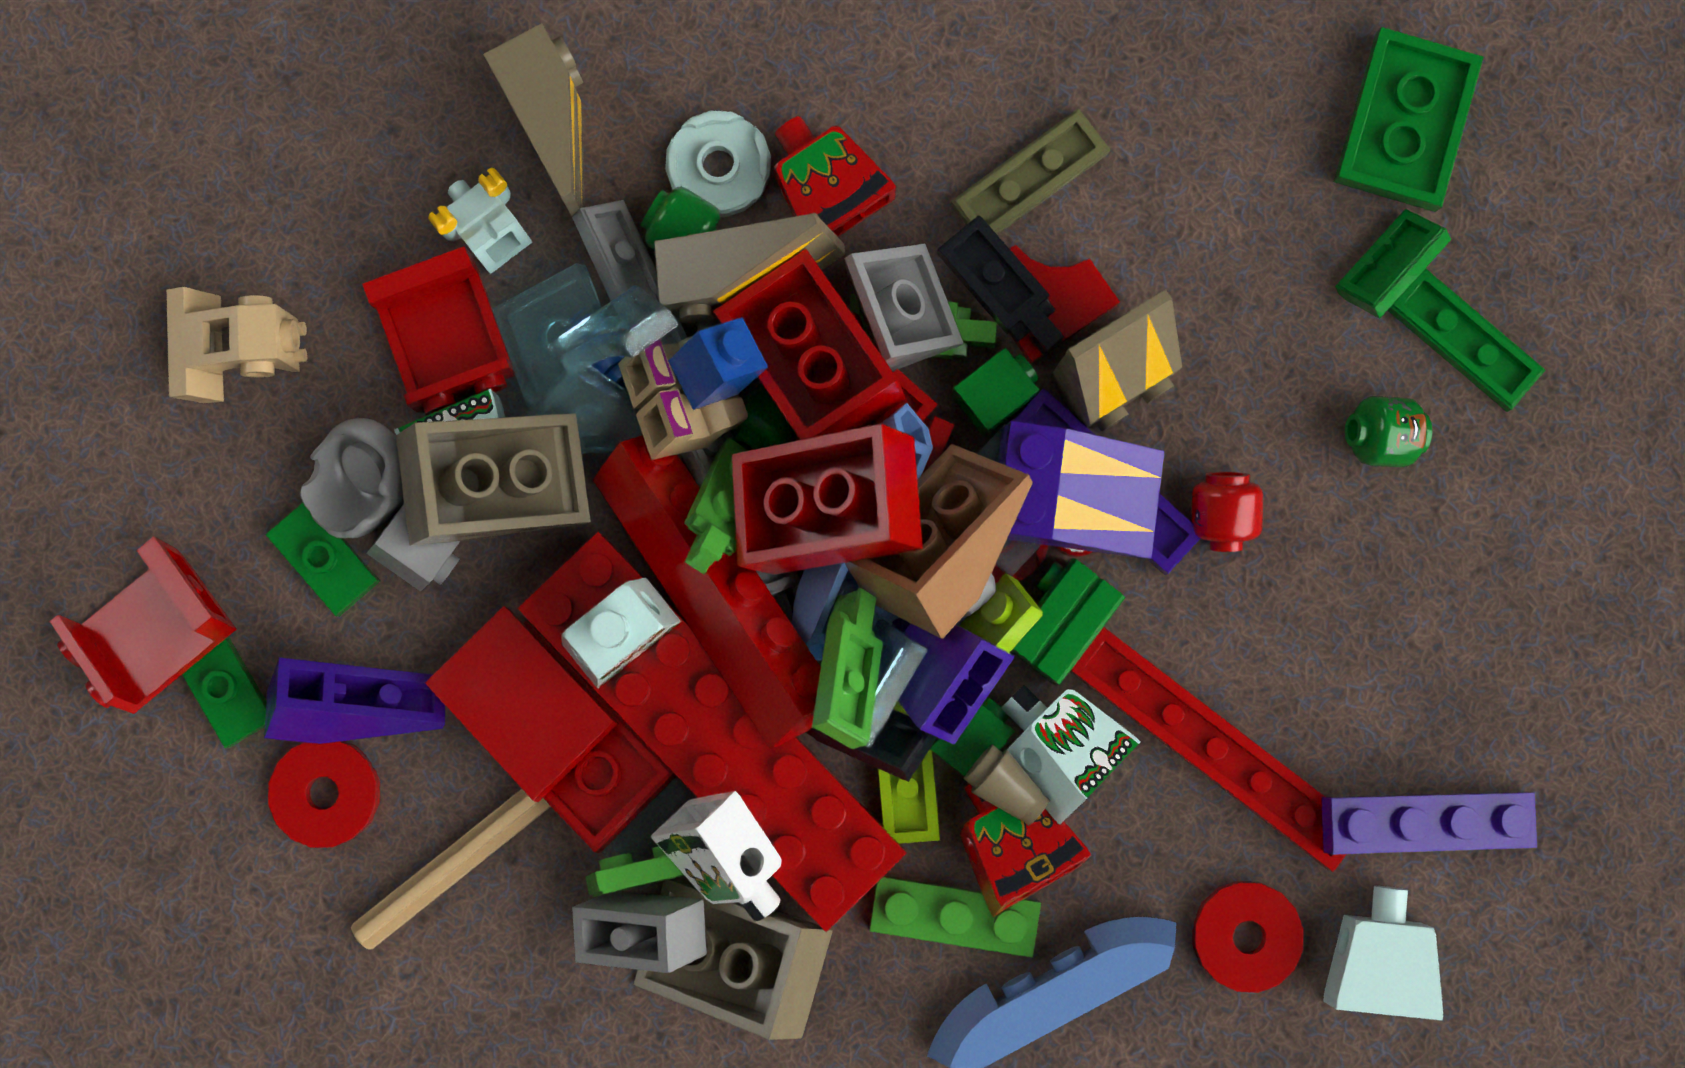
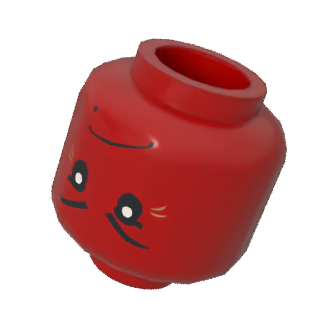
(1227, 510)

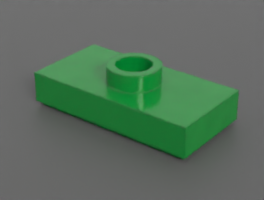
(1393, 263)
(323, 560)
(227, 694)

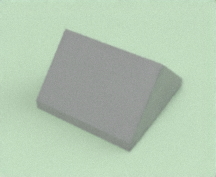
(902, 304)

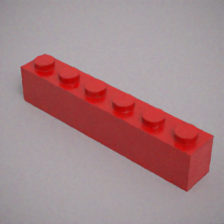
(726, 606)

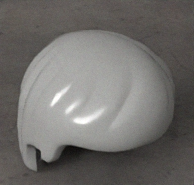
(354, 479)

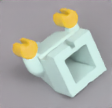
(482, 220)

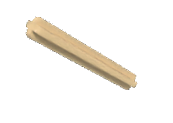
(447, 869)

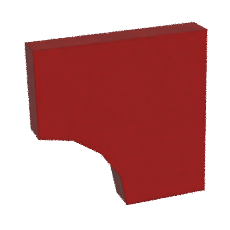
(1075, 293)

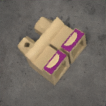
(665, 412)

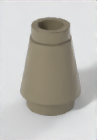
(1006, 785)

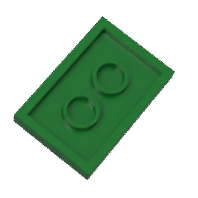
(1408, 119)

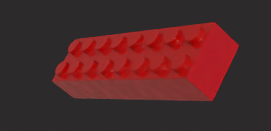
(700, 730)

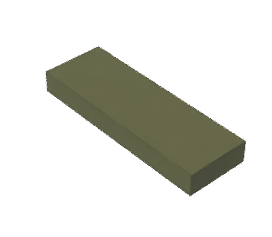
(1033, 174)

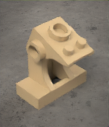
(259, 340)

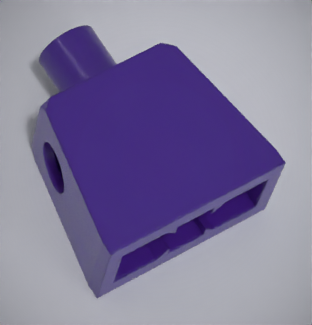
(951, 679)

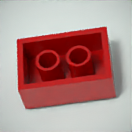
(817, 354)
(827, 500)

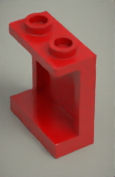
(441, 330)

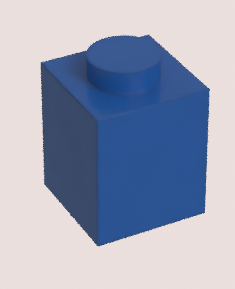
(717, 363)

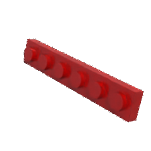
(1206, 742)

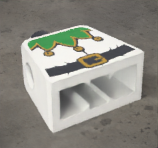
(722, 852)

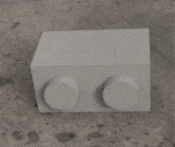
(639, 931)

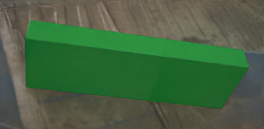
(1466, 340)

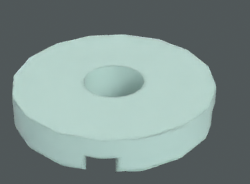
(726, 133)

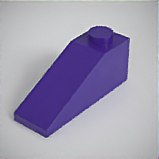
(347, 702)

